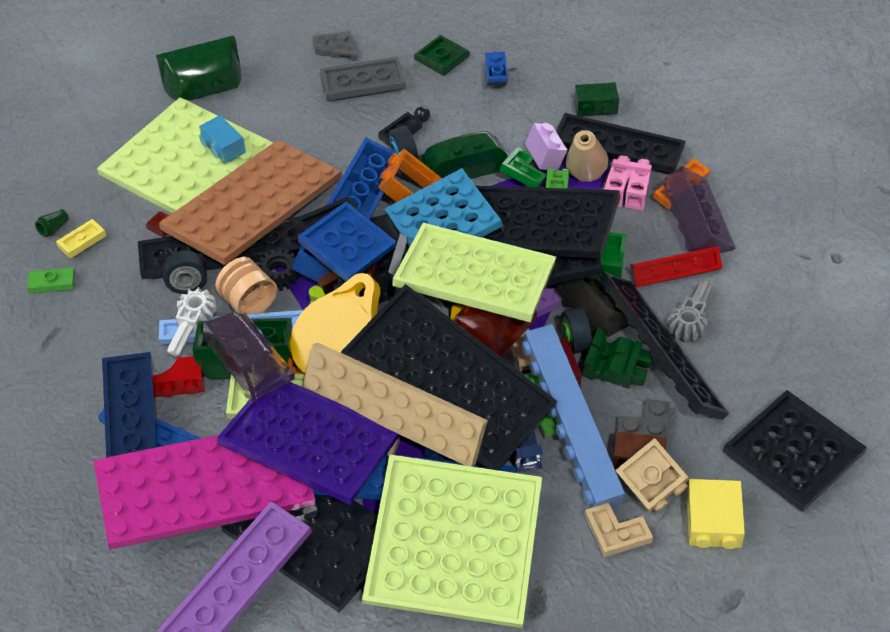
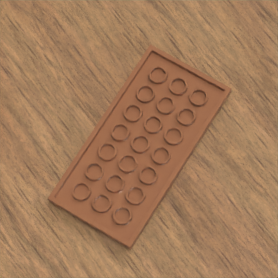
(250, 201)

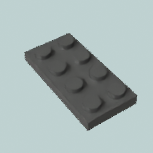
(362, 78)

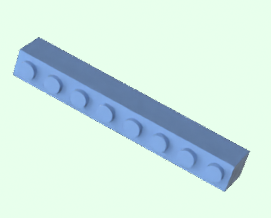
(573, 418)

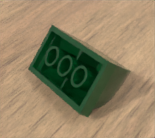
(200, 69)
(474, 153)
(276, 330)

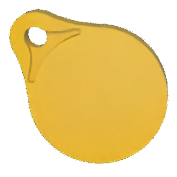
(335, 318)

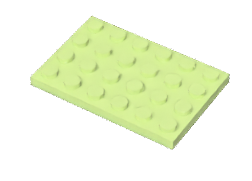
(475, 272)

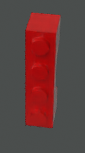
(180, 379)

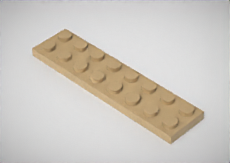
(395, 404)

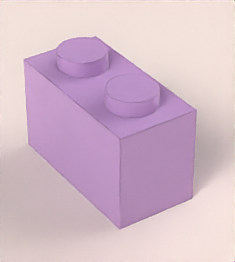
(545, 146)

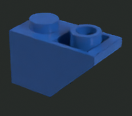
(496, 68)

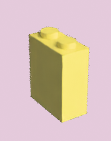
(715, 513)

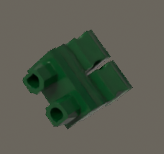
(617, 360)

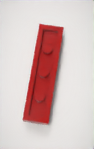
(676, 266)

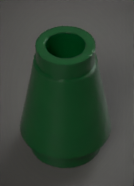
(51, 222)

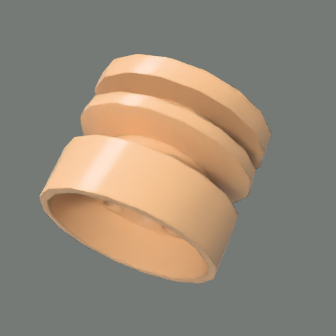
(246, 286)

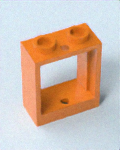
(413, 168)

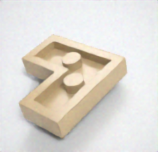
(615, 536)

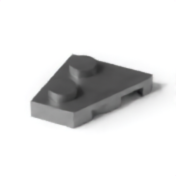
(335, 45)

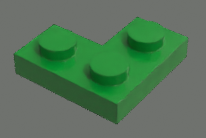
(519, 167)

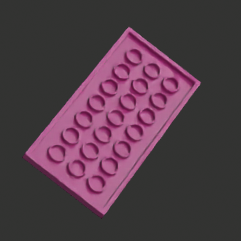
(187, 490)

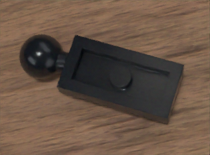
(412, 122)

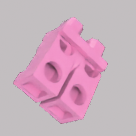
(630, 176)

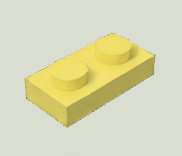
(81, 238)

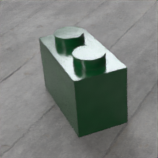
(596, 99)

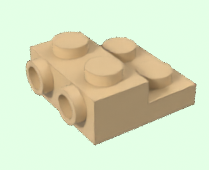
(653, 476)

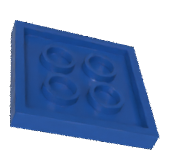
(346, 241)

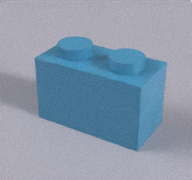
(222, 139)

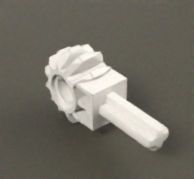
(188, 317)

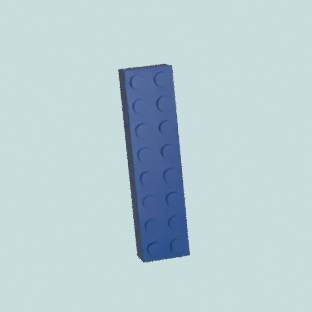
(361, 185)

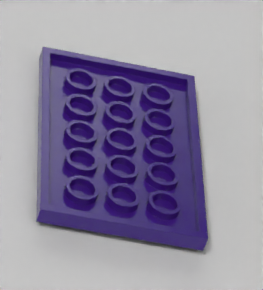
(310, 440)

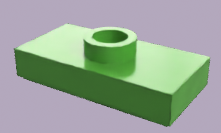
(51, 280)

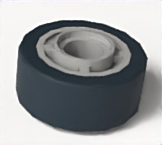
(184, 271)

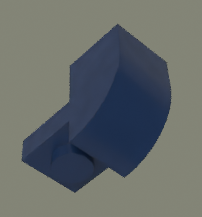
(528, 455)

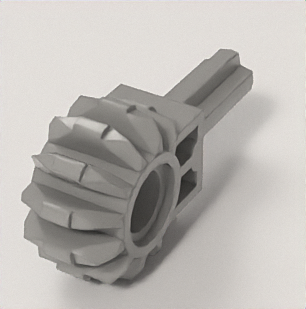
(690, 319)

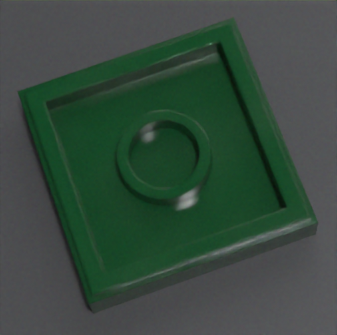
(441, 55)

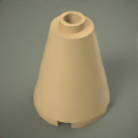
(586, 157)

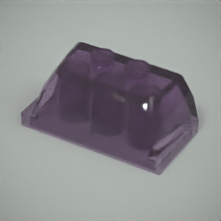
(247, 354)

